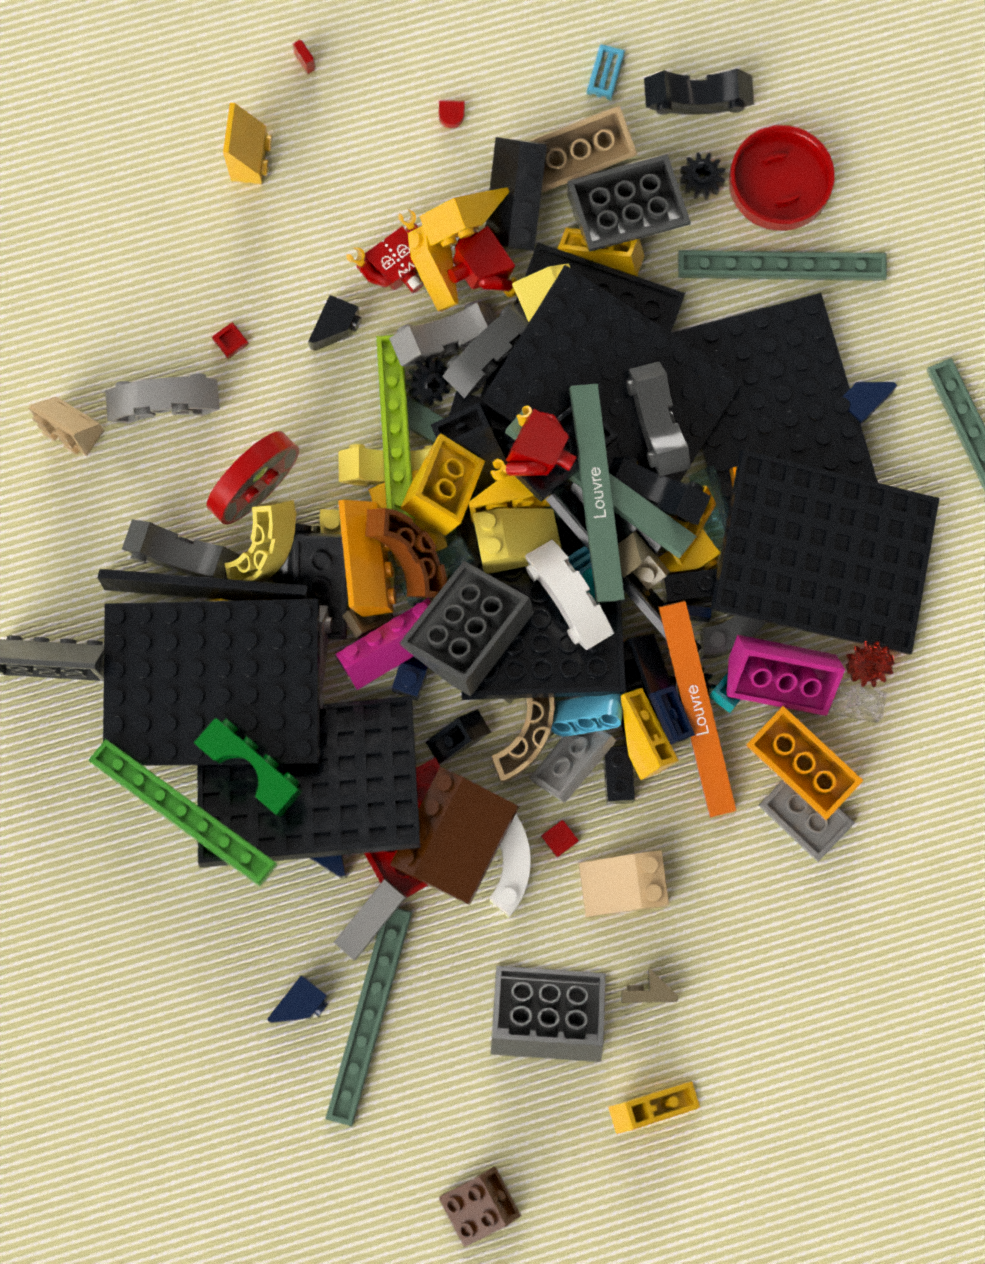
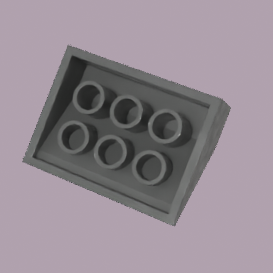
(627, 203)
(468, 627)
(52, 659)
(548, 1014)

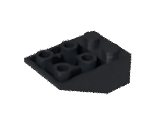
(475, 433)

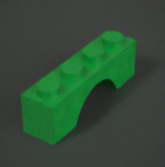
(223, 743)

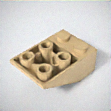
(67, 424)

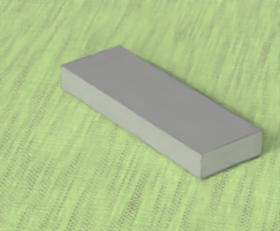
(370, 919)

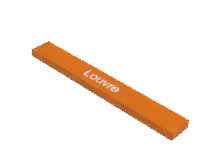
(697, 708)

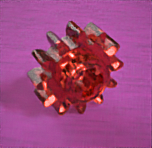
(870, 663)

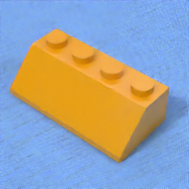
(365, 562)
(804, 763)

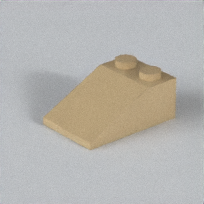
(624, 884)

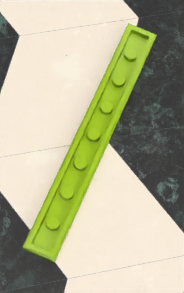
(394, 425)

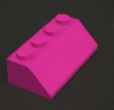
(379, 649)
(783, 675)

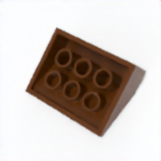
(457, 836)

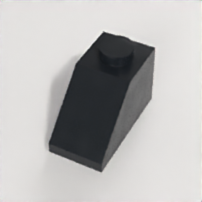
(334, 323)
(458, 736)

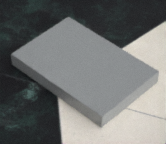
(571, 763)
(803, 822)

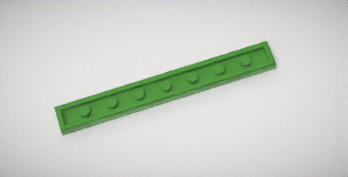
(183, 813)

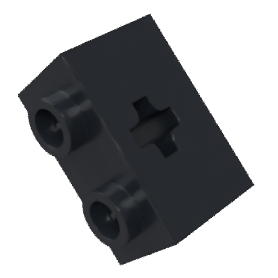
(689, 587)
(618, 776)

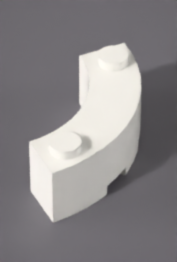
(568, 591)
(515, 869)

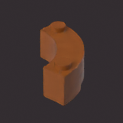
(412, 548)

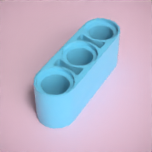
(587, 715)

